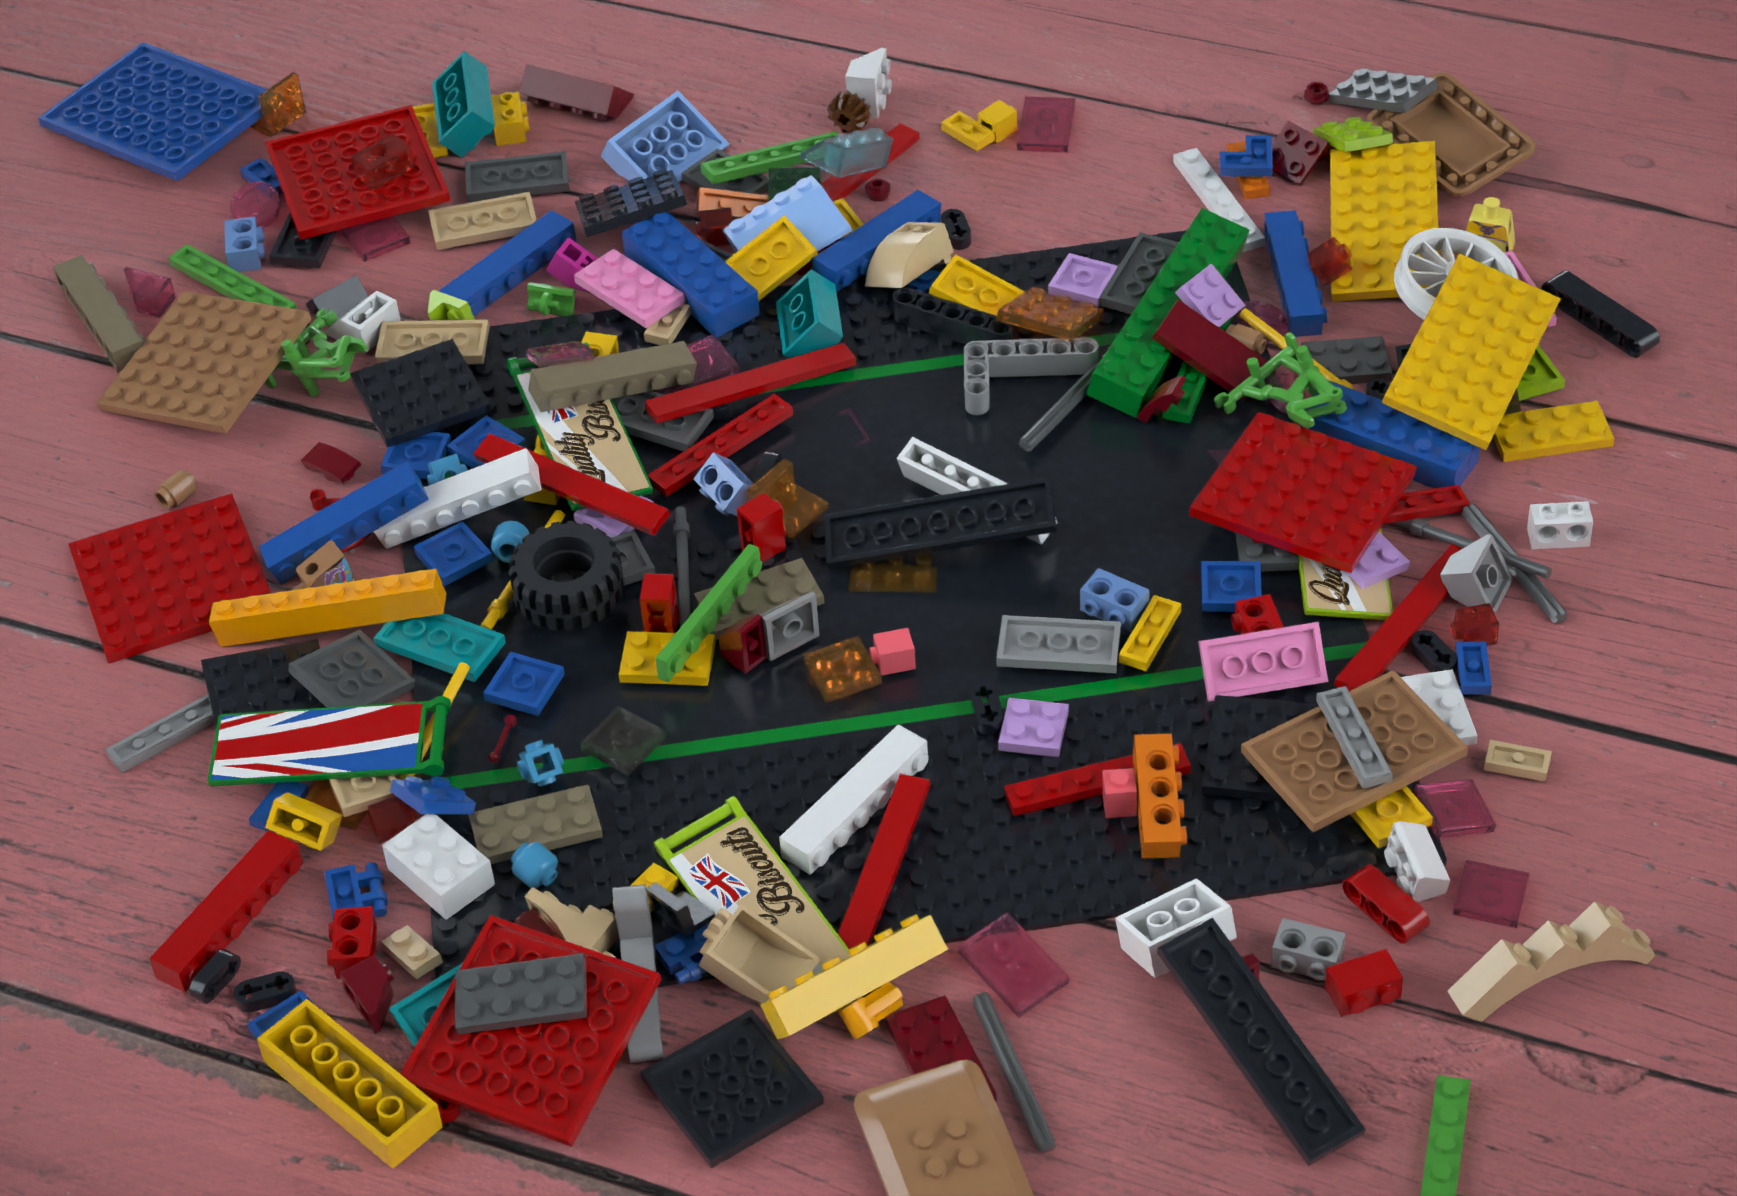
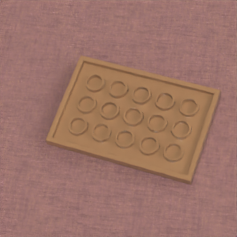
(1312, 771)

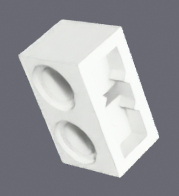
(1560, 525)

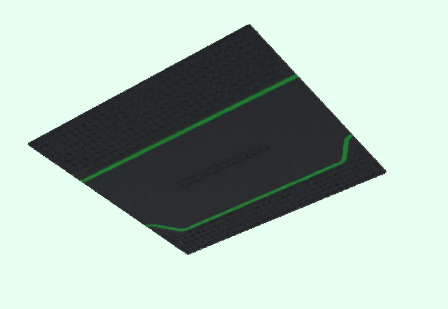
(773, 737)

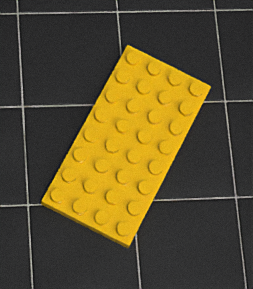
(1376, 206)
(1471, 351)

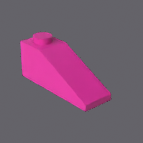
(568, 261)

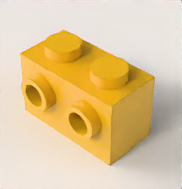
(509, 118)
(303, 821)

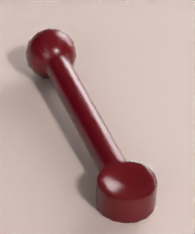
(510, 721)

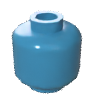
(506, 538)
(534, 865)

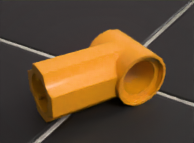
(866, 1012)

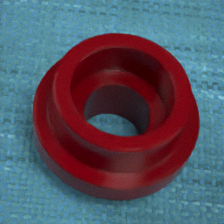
(1316, 93)
(877, 189)

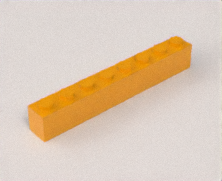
(328, 607)

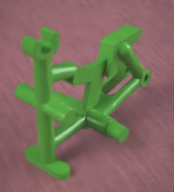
(308, 366)
(1309, 378)

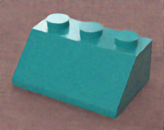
(809, 316)

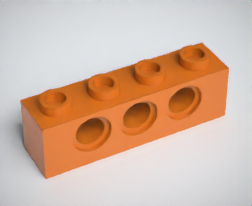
(1155, 838)

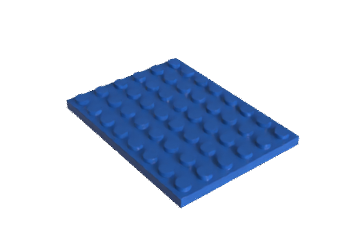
(157, 111)

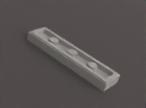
(161, 735)
(1354, 737)

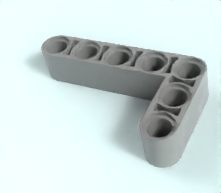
(1021, 358)
(637, 948)

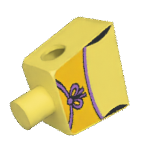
(1493, 224)

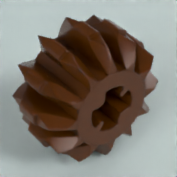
(849, 111)

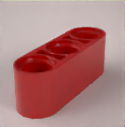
(1385, 903)

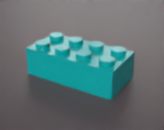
(463, 104)

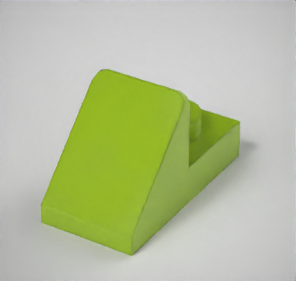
(448, 308)

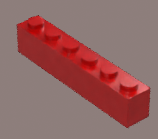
(226, 910)

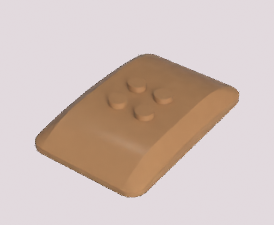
(1469, 135)
(940, 1135)

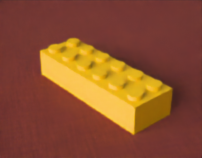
(350, 1083)

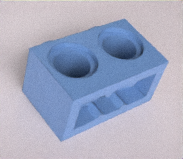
(243, 244)
(723, 483)
(1114, 599)

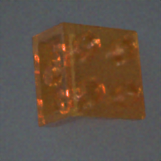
(280, 105)
(798, 504)

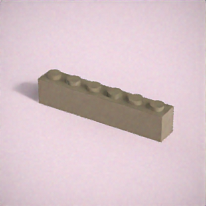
(99, 310)
(612, 376)

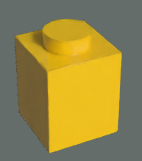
(1000, 119)

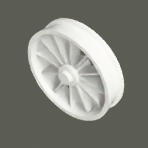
(1434, 269)

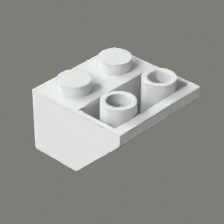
(870, 80)
(366, 319)
(1416, 861)

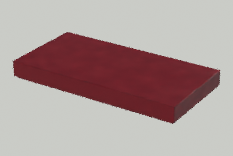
(1205, 346)

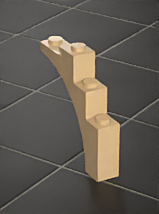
(589, 929)
(1552, 949)

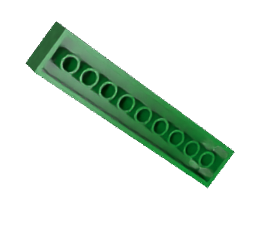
(1134, 359)

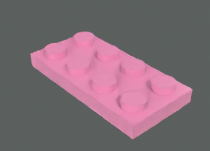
(629, 288)
(1263, 661)

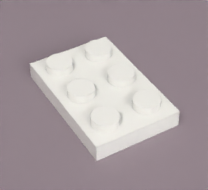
(1445, 698)

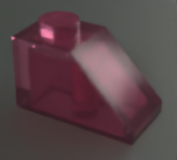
(149, 291)

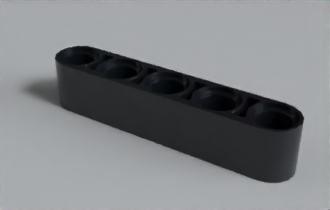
(1602, 314)
(947, 318)

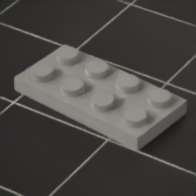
(1059, 644)

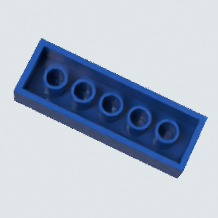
(711, 287)
(1370, 424)

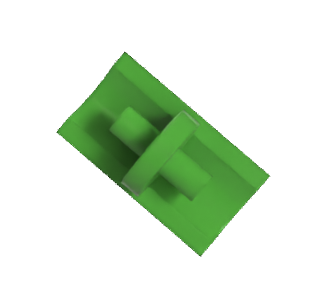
(551, 299)

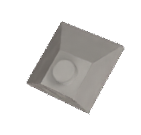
(1477, 574)
(790, 625)

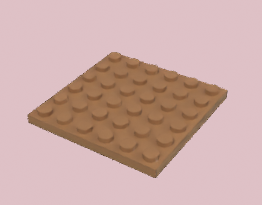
(204, 361)

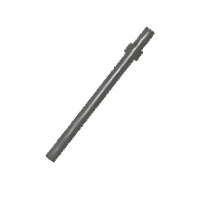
(1422, 528)
(681, 533)

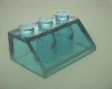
(851, 152)

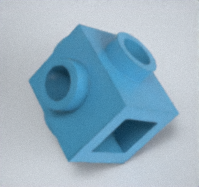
(444, 465)
(551, 765)

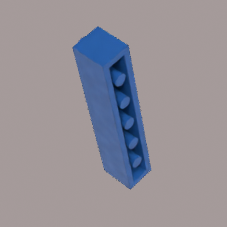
(852, 254)
(511, 262)
(1293, 274)
(345, 520)

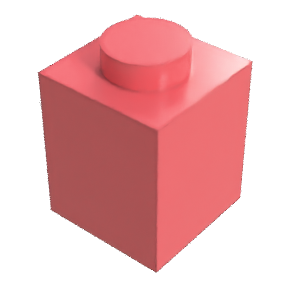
(893, 651)
(1119, 793)

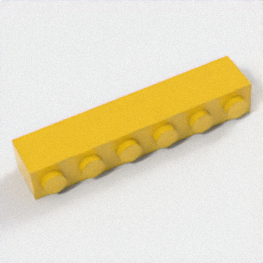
(852, 977)

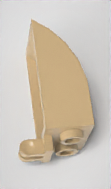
(908, 254)
(752, 954)

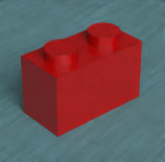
(762, 526)
(1363, 982)

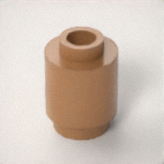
(1249, 337)
(175, 489)

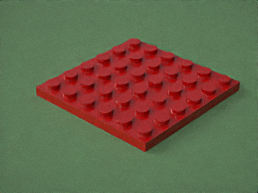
(321, 180)
(1303, 492)
(163, 573)
(535, 1073)

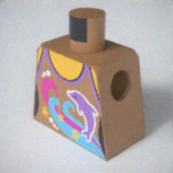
(324, 568)

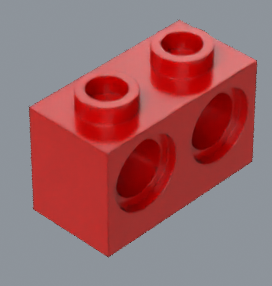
(659, 603)
(1255, 615)
(352, 937)

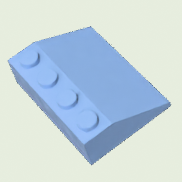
(664, 138)
(805, 207)

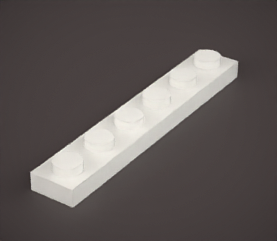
(1216, 194)

